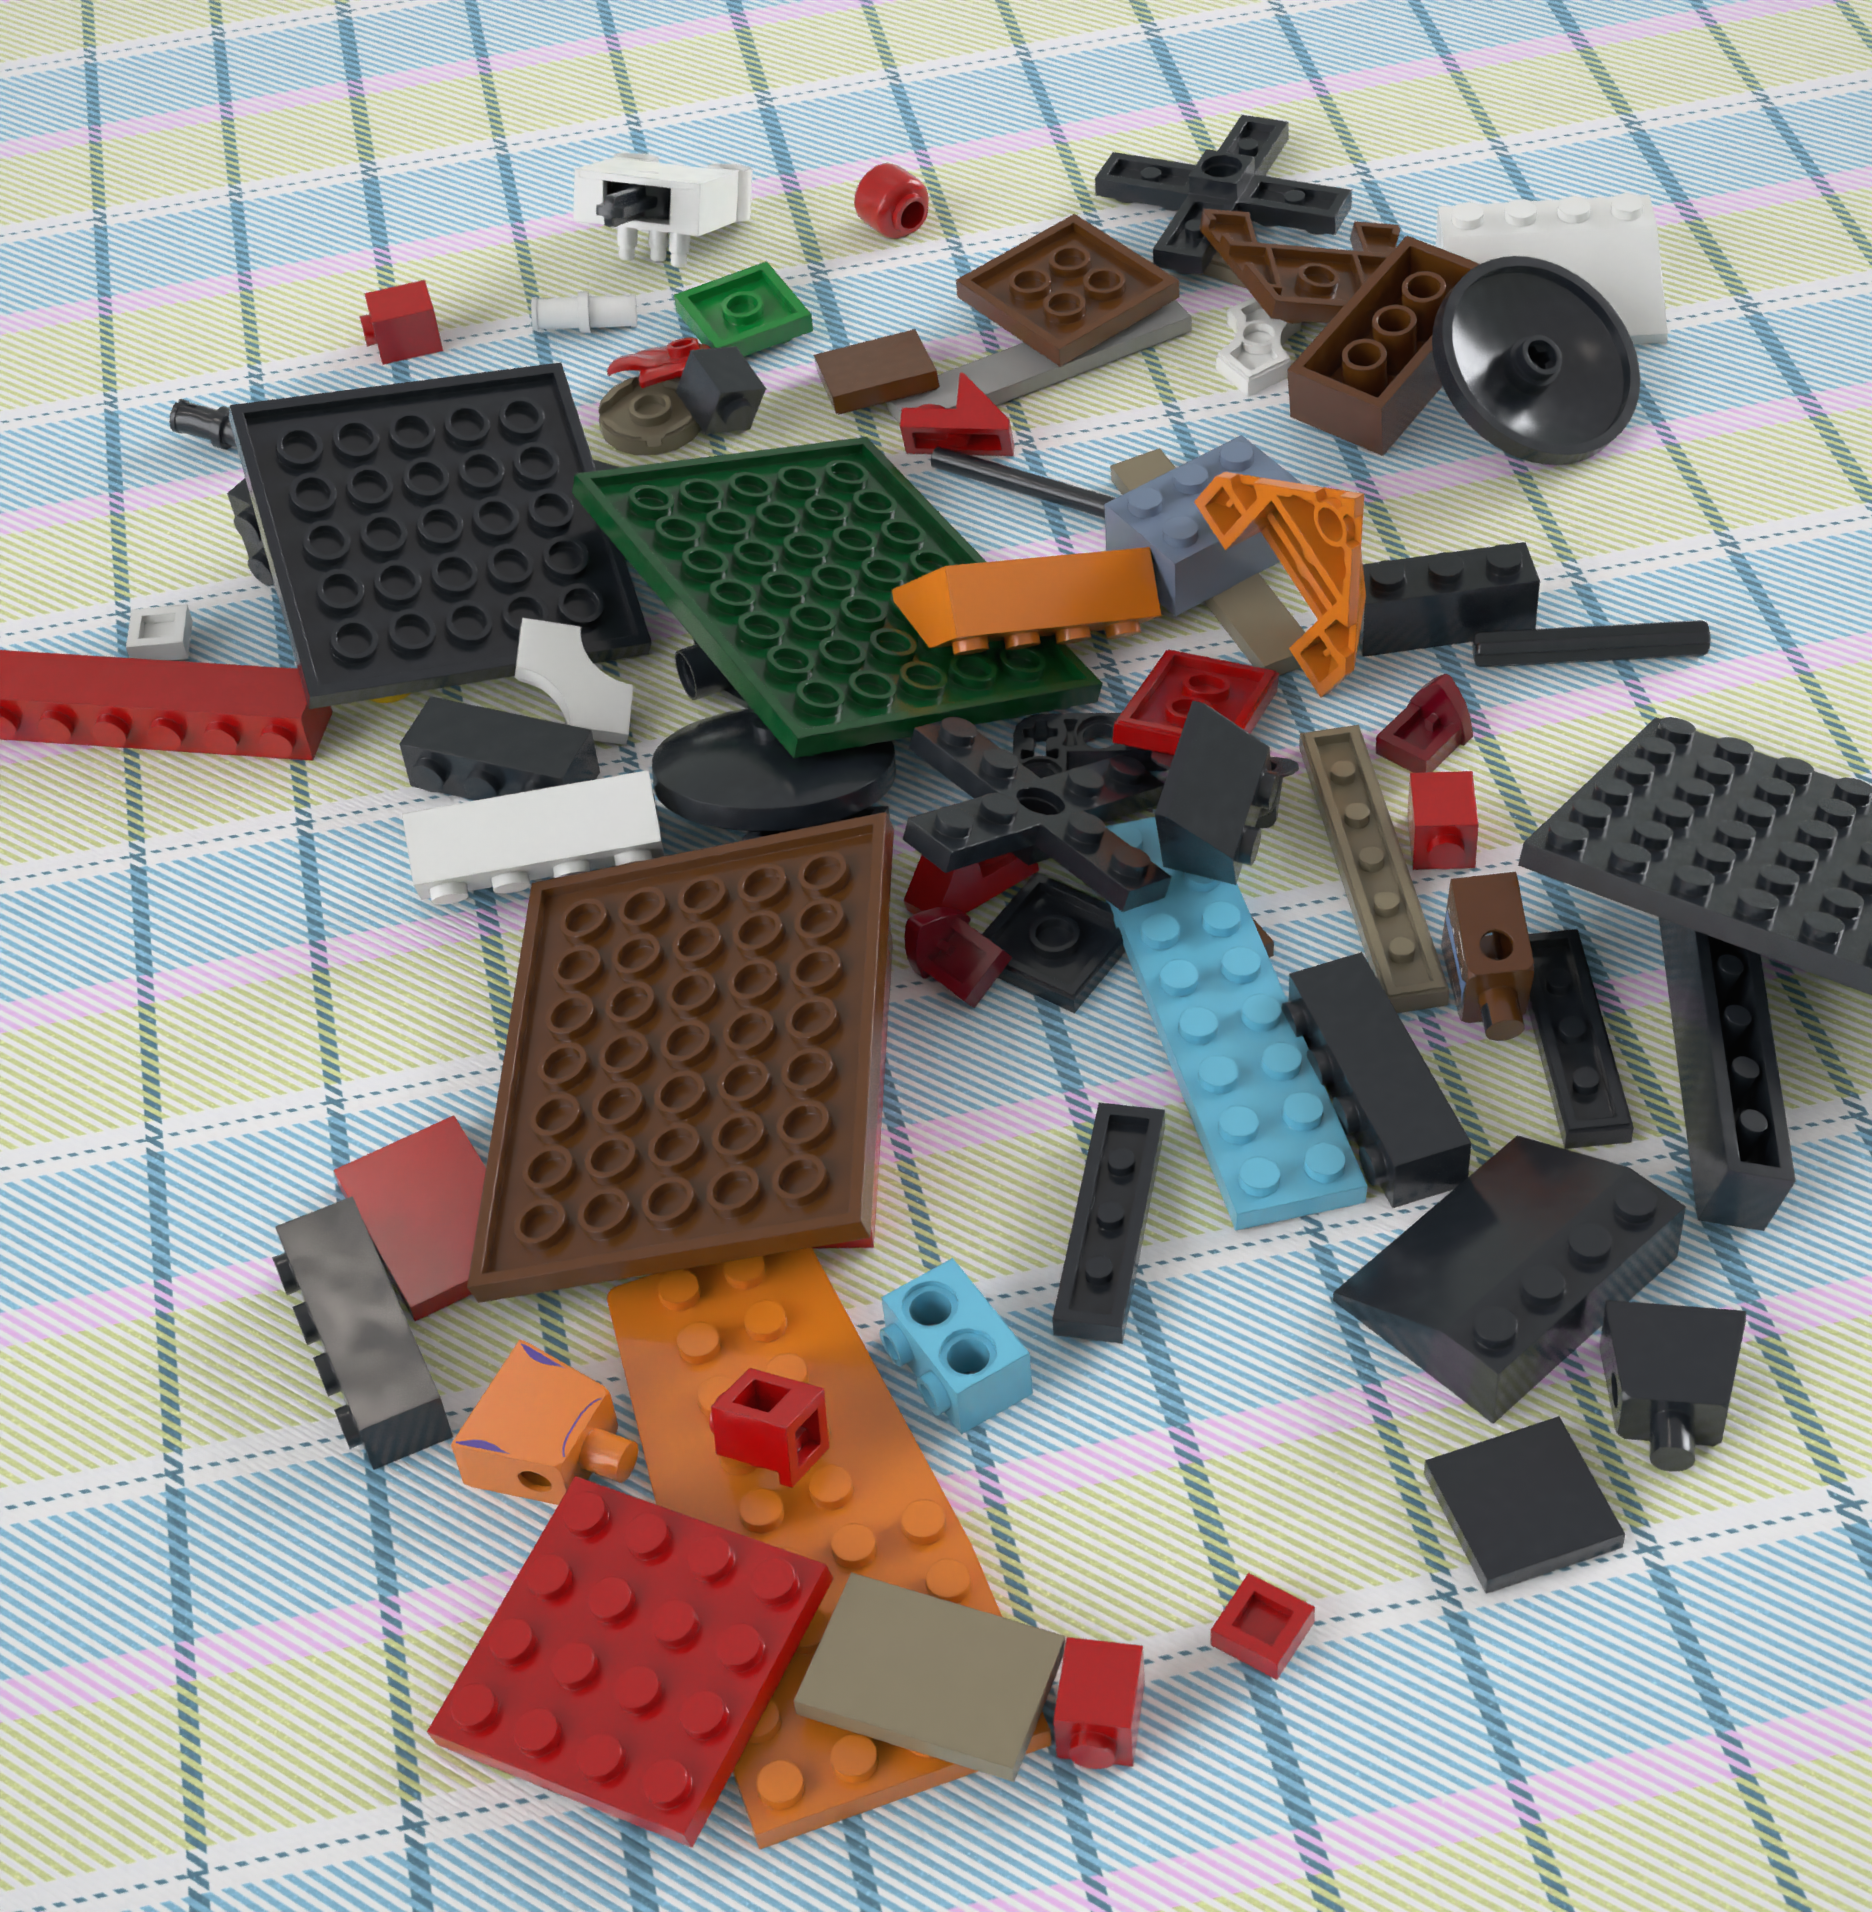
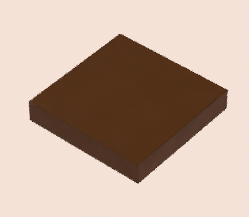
(876, 371)

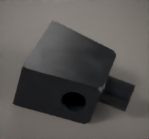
(1670, 1375)

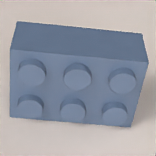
(1183, 548)

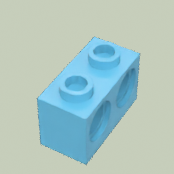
(965, 1339)

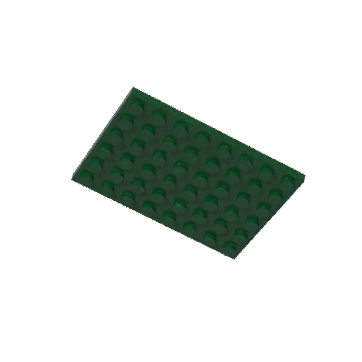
(789, 585)

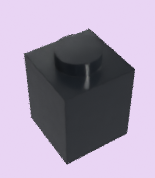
(720, 390)

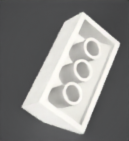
(531, 836)

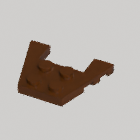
(1298, 280)

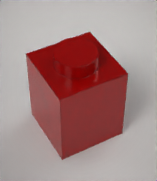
(401, 322)
(1442, 820)
(1099, 1703)

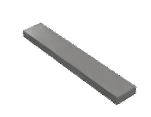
(1024, 370)

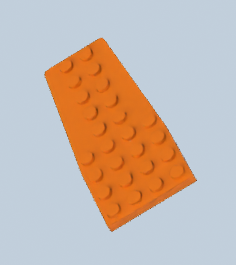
(858, 1509)

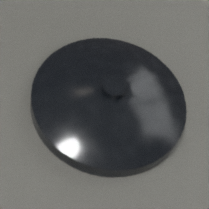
(1536, 360)
(741, 777)

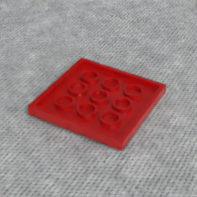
(632, 1659)

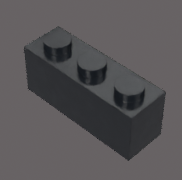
(1447, 598)
(493, 752)

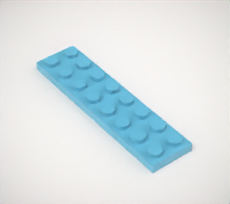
(1232, 1049)

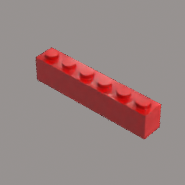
(158, 705)

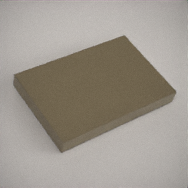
(931, 1676)

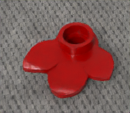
(657, 363)

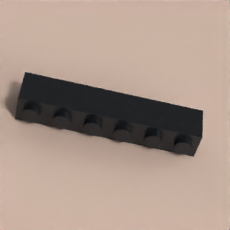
(1727, 1078)

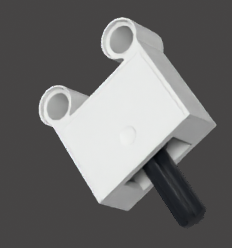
(661, 198)

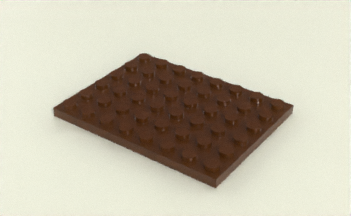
(690, 1062)

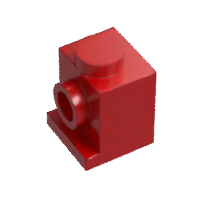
(771, 1424)

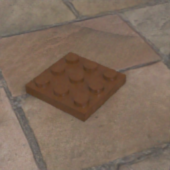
(1067, 289)

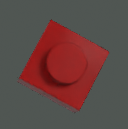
(1262, 1626)

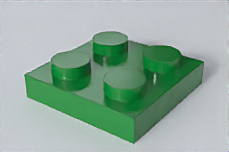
(744, 310)

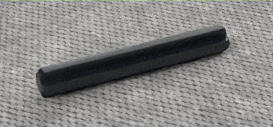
(1591, 643)

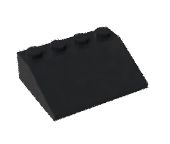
(1515, 1269)

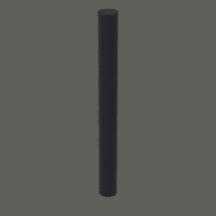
(1020, 481)

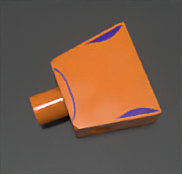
(541, 1430)

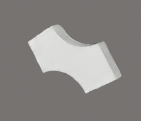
(1256, 352)
(557, 663)

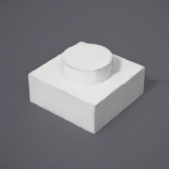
(160, 633)

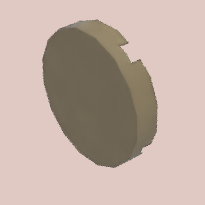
(646, 418)

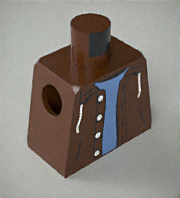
(1494, 971)

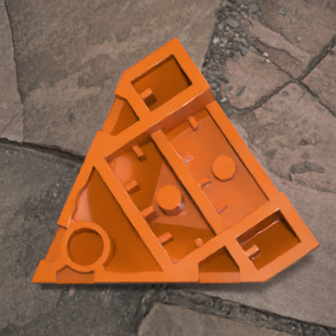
(1319, 545)

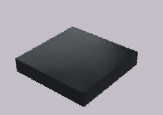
(1057, 941)
(1523, 1504)

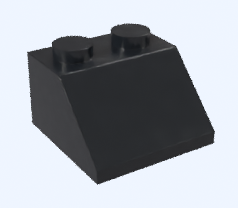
(1214, 797)

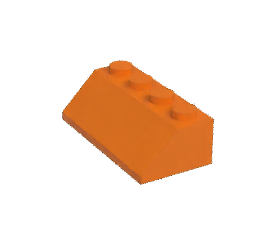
(1032, 599)

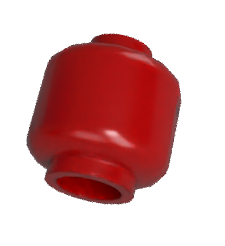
(891, 201)

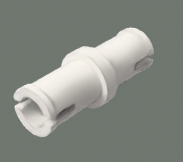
(584, 312)

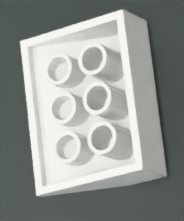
(1598, 238)

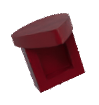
(1427, 728)
(953, 952)

